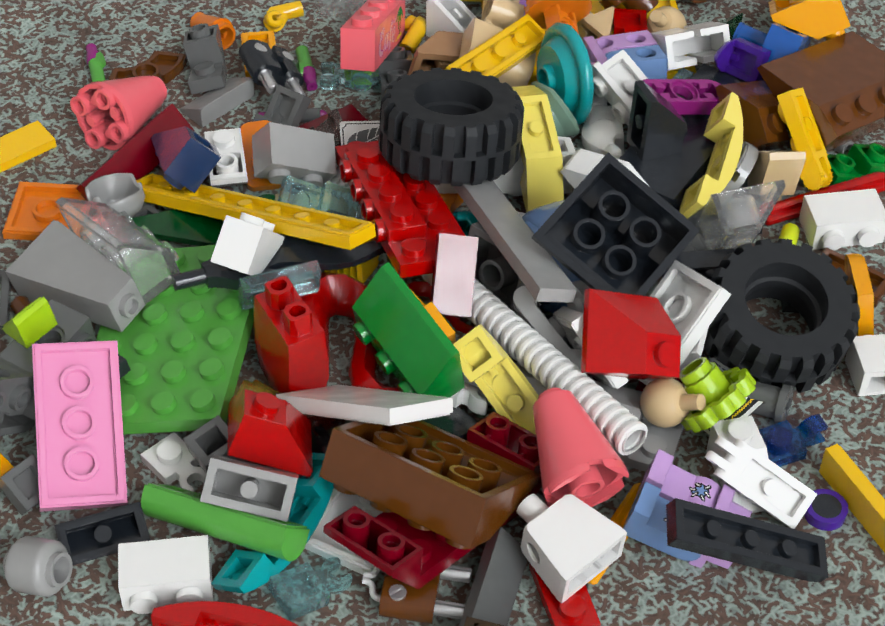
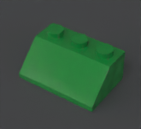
(406, 337)

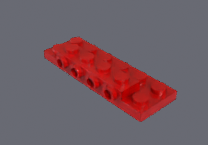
(403, 209)

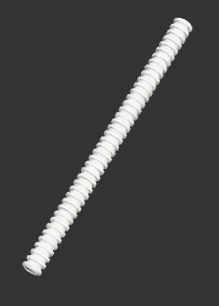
(549, 364)

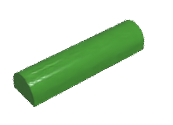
(241, 528)

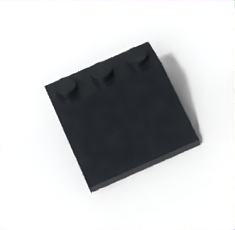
(616, 231)

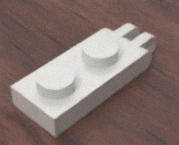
(761, 481)

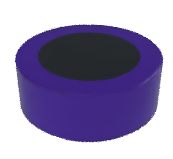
(827, 510)

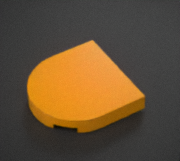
(858, 276)

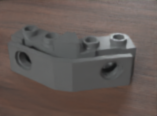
(16, 368)

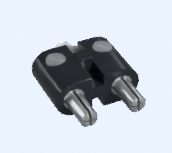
(271, 66)

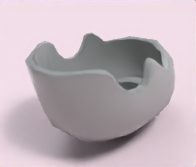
(118, 191)

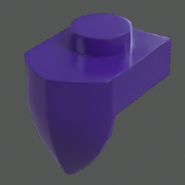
(741, 59)

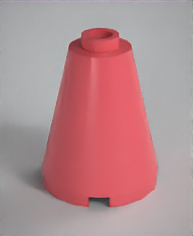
(574, 451)

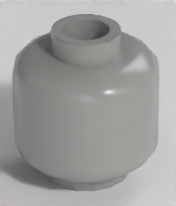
(37, 566)

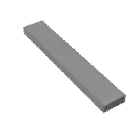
(514, 240)

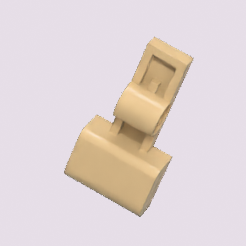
(494, 18)

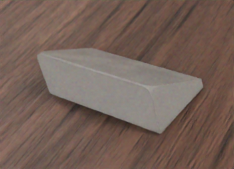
(219, 101)

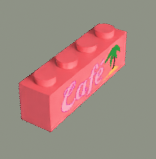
(371, 34)

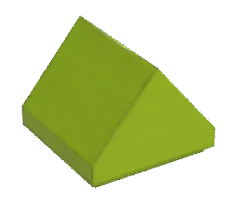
(31, 323)

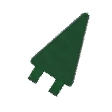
(184, 226)

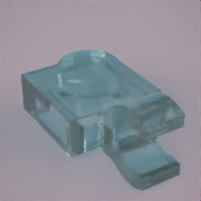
(352, 78)

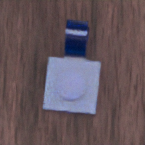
(789, 444)

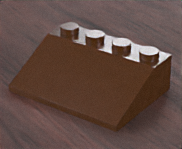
(841, 85)
(427, 478)

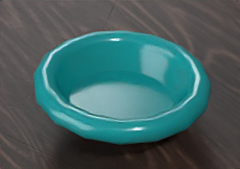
(567, 69)

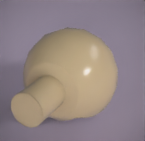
(665, 18)
(667, 402)

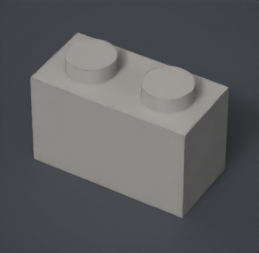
(293, 152)
(249, 487)

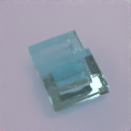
(328, 198)

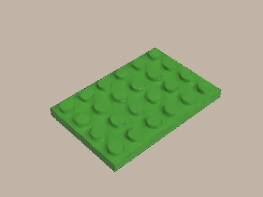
(182, 354)

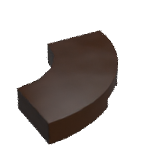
(160, 64)

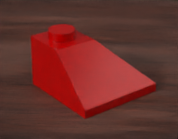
(628, 337)
(269, 432)

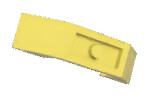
(540, 151)

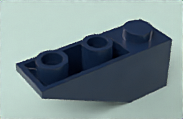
(185, 157)

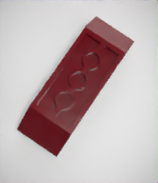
(422, 555)

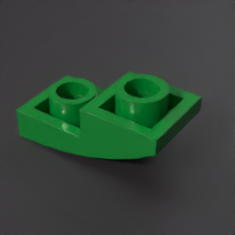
(859, 161)

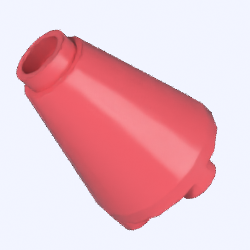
(117, 109)

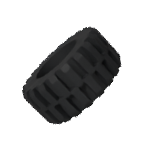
(451, 126)
(795, 277)

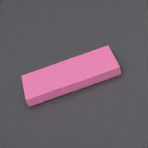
(78, 425)

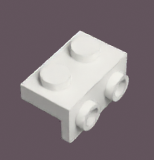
(616, 83)

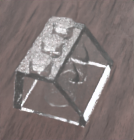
(123, 243)

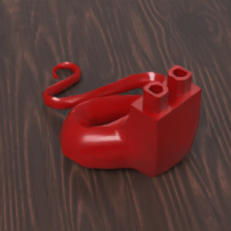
(294, 332)

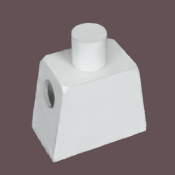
(568, 542)

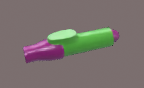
(96, 62)
(306, 67)

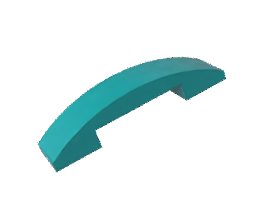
(252, 569)

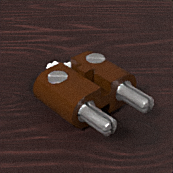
(418, 605)

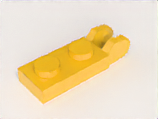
(797, 114)

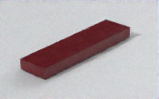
(139, 152)

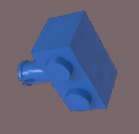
(779, 40)

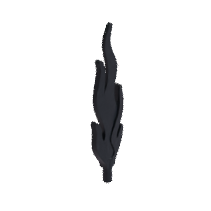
(292, 252)

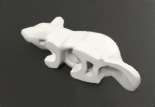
(602, 130)

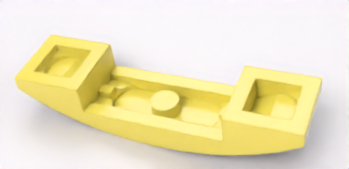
(726, 130)
(497, 377)

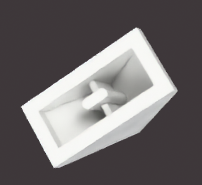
(447, 16)

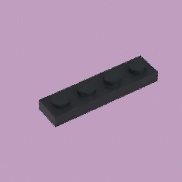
(746, 541)

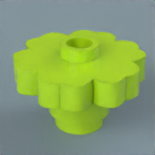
(722, 390)

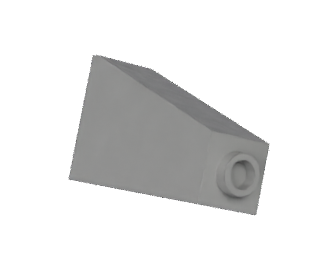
(77, 276)

